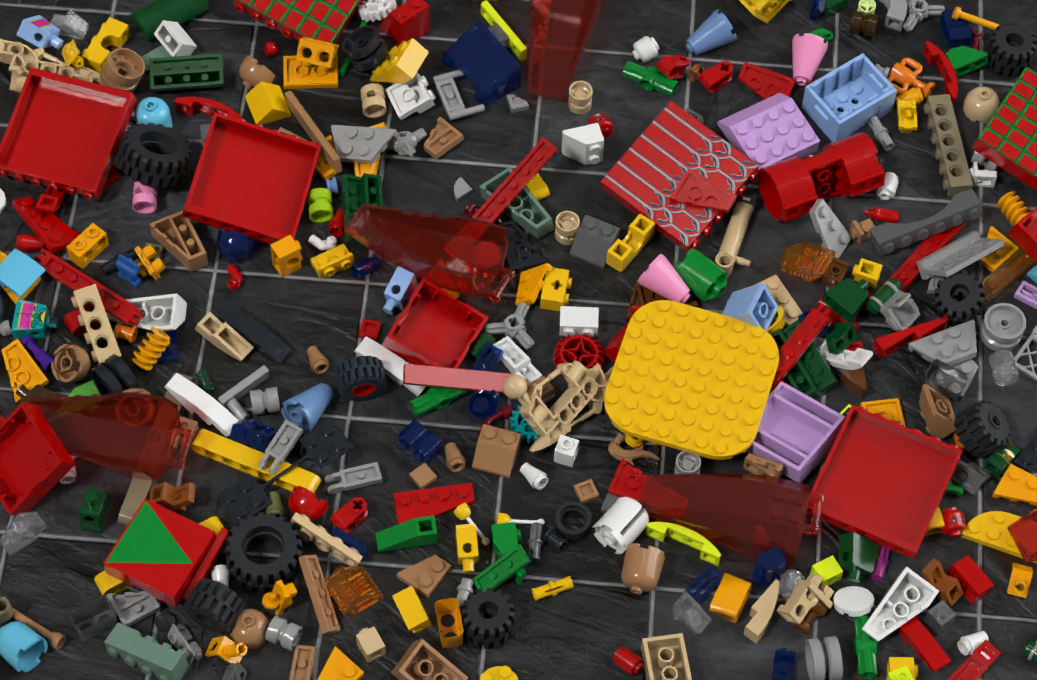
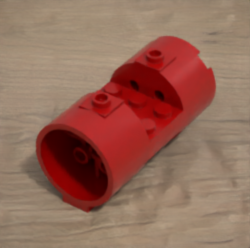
(842, 169)

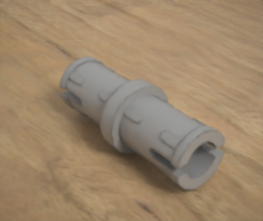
(881, 133)

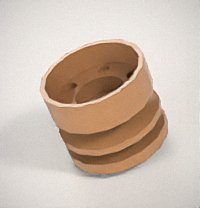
(122, 70)

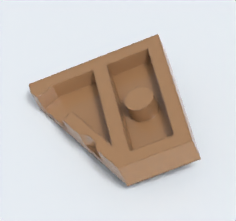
(442, 139)
(762, 466)
(425, 575)

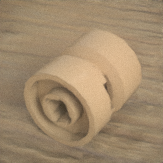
(580, 97)
(373, 100)
(566, 227)

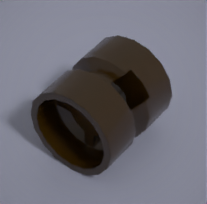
(863, 23)

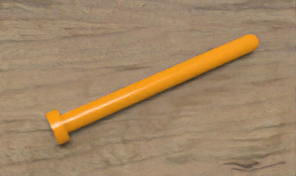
(957, 13)

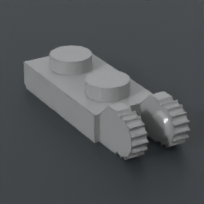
(280, 446)
(354, 478)

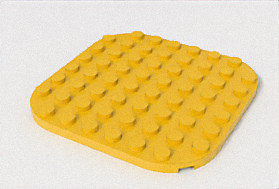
(691, 379)

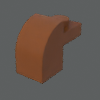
(173, 497)
(948, 587)

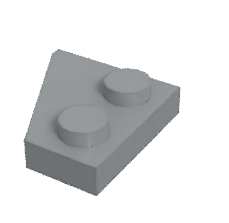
(133, 606)

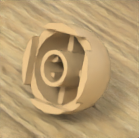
(981, 104)

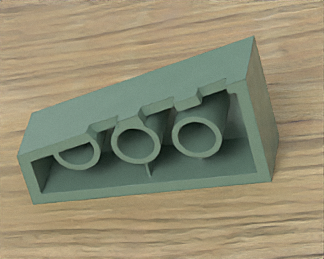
(523, 209)

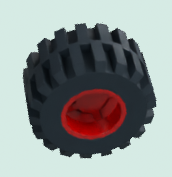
(361, 378)

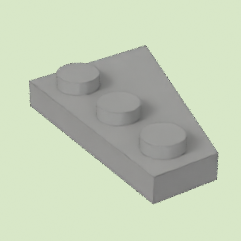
(830, 228)

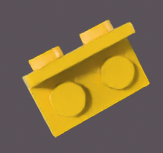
(332, 261)

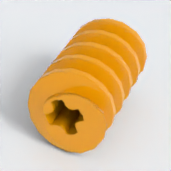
(1012, 208)
(152, 349)

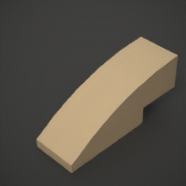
(223, 337)
(762, 613)

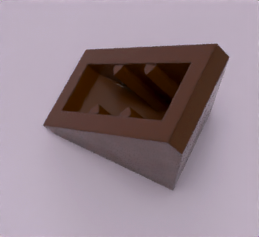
(854, 381)

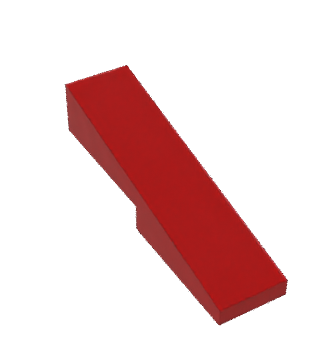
(890, 343)

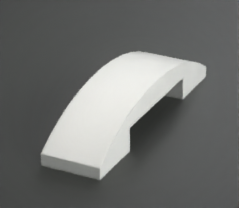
(845, 360)

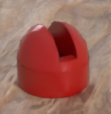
(270, 49)

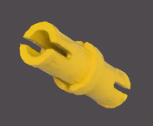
(552, 588)

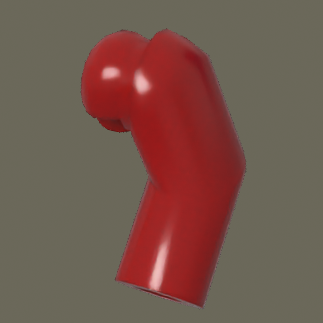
(236, 277)

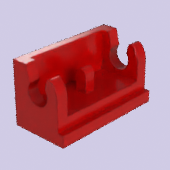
(971, 578)

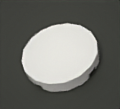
(853, 600)

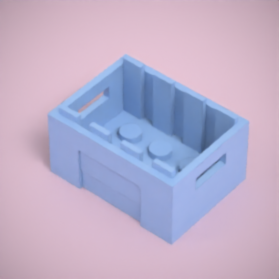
(837, 91)

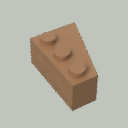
(180, 240)

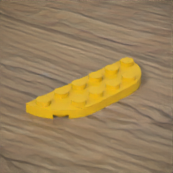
(992, 531)

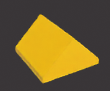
(267, 103)

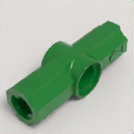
(650, 78)
(435, 398)
(864, 649)

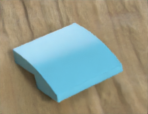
(19, 272)

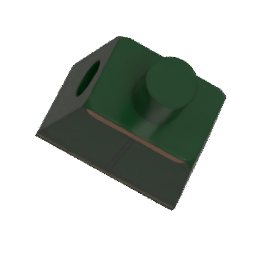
(94, 505)

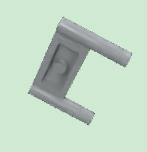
(451, 98)

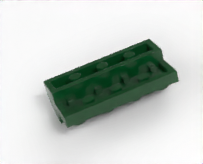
(179, 11)
(186, 72)
(357, 192)
(811, 372)

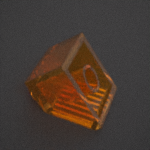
(806, 260)
(353, 589)

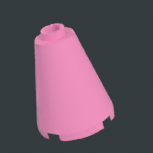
(806, 56)
(665, 280)

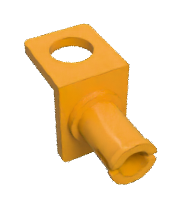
(1020, 580)
(226, 649)

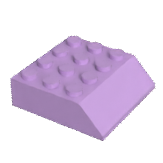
(770, 131)
(795, 431)

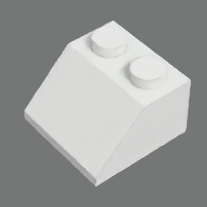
(583, 144)

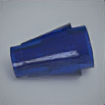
(365, 266)

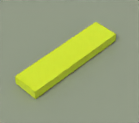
(492, 18)

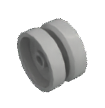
(1003, 327)
(823, 659)

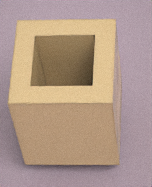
(370, 644)

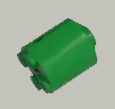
(702, 276)

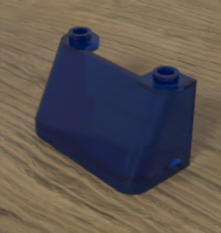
(484, 64)

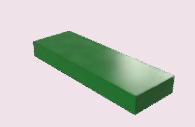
(502, 569)

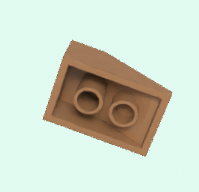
(425, 663)

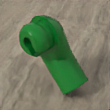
(824, 33)
(954, 489)

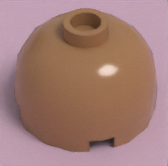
(254, 73)
(70, 363)
(250, 629)

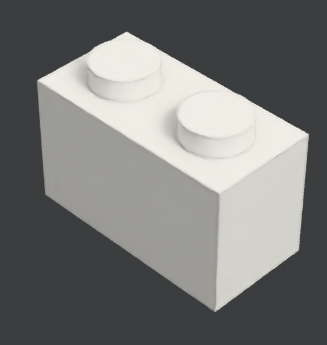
(174, 39)
(578, 320)

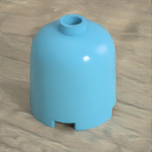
(153, 111)
(21, 646)

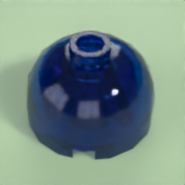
(234, 245)

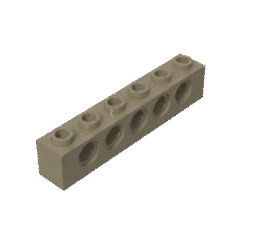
(962, 181)

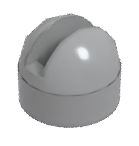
(5, 328)

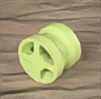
(867, 6)

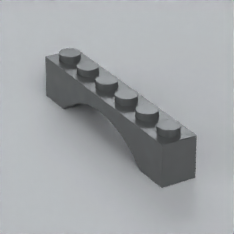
(894, 236)

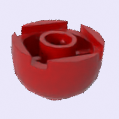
(304, 502)

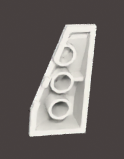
(160, 311)
(901, 603)

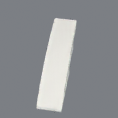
(391, 362)
(518, 362)
(199, 401)

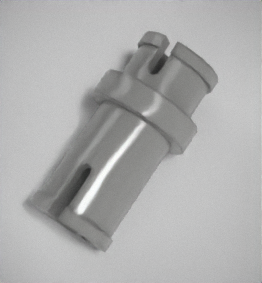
(464, 590)

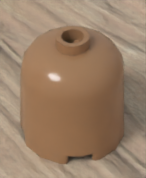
(641, 568)

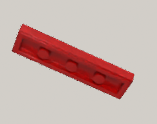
(209, 561)

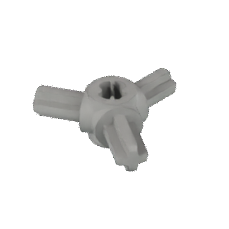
(918, 11)
(406, 142)
(513, 326)

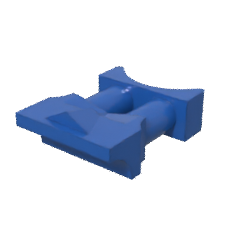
(128, 270)

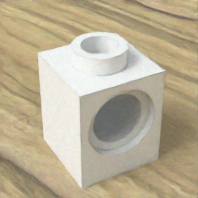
(566, 450)

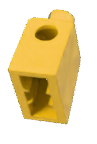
(467, 542)

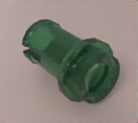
(204, 381)

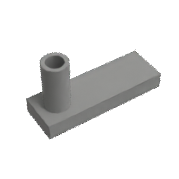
(230, 398)

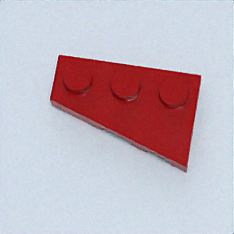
(703, 193)

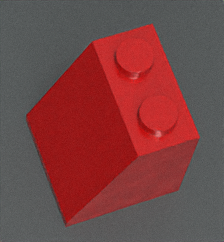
(407, 21)

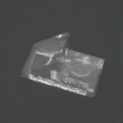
(70, 25)
(691, 613)

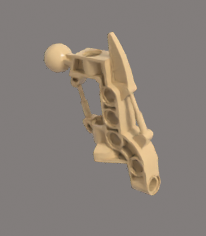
(23, 58)
(548, 422)

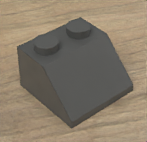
(594, 241)

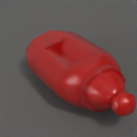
(883, 214)

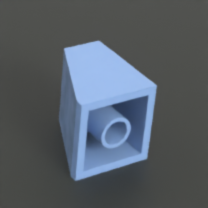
(752, 306)

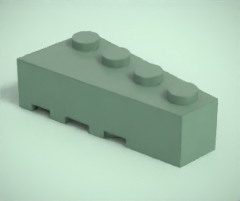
(146, 653)

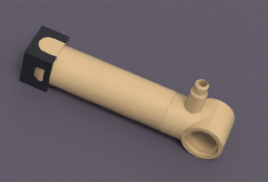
(735, 233)

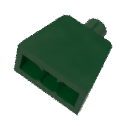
(847, 298)
(857, 555)

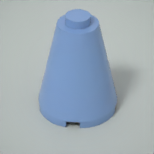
(711, 34)
(307, 406)

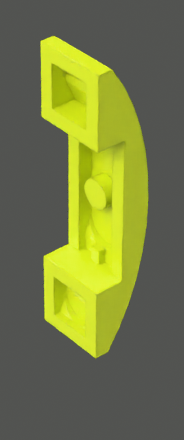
(660, 530)

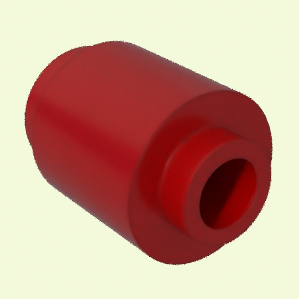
(628, 661)

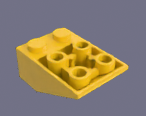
(400, 63)

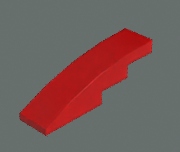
(923, 644)

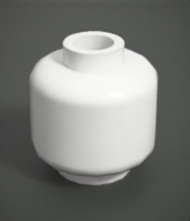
(645, 49)

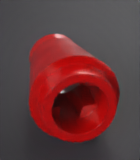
(336, 225)
(28, 243)

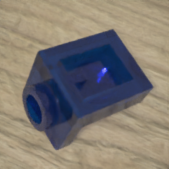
(783, 664)

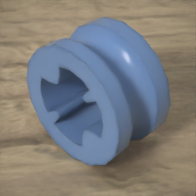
(332, 185)

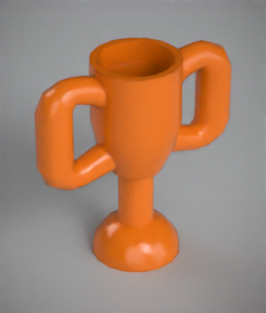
(908, 78)

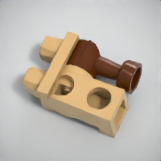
(806, 603)

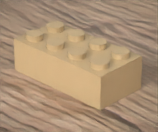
(665, 658)

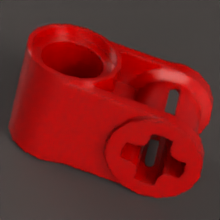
(673, 66)
(716, 76)
(73, 323)
(350, 515)

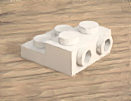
(411, 96)

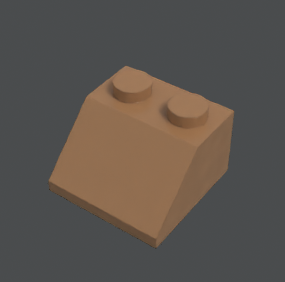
(936, 412)
(496, 450)

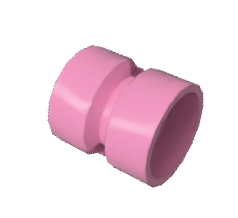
(144, 198)

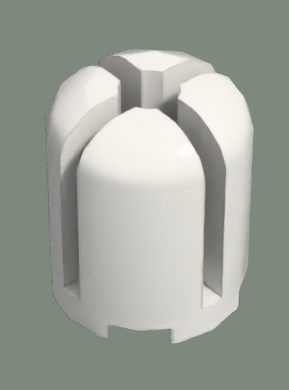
(621, 524)

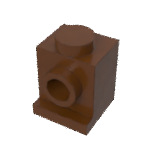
(835, 272)

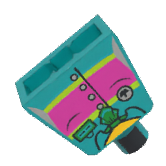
(32, 320)

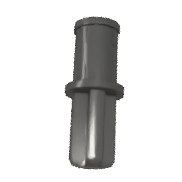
(535, 542)

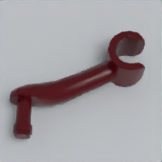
(976, 38)
(472, 209)
(504, 411)

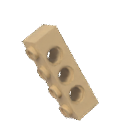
(91, 295)

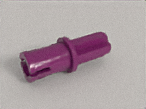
(880, 565)

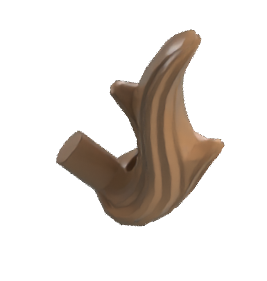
(628, 455)

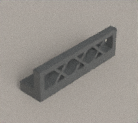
(968, 473)

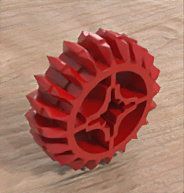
(569, 350)

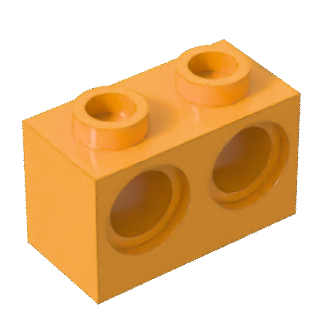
(317, 48)
(87, 245)

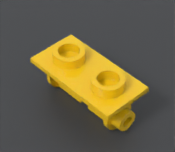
(72, 55)

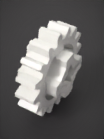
(376, 9)

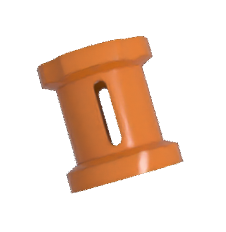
(125, 332)

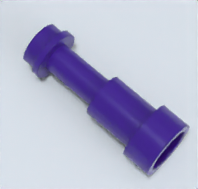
(39, 354)

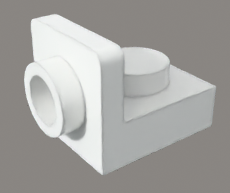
(982, 178)

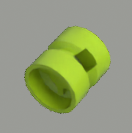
(320, 205)

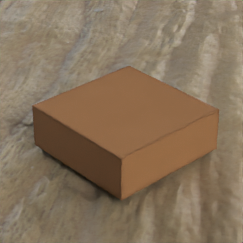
(423, 476)
(586, 491)

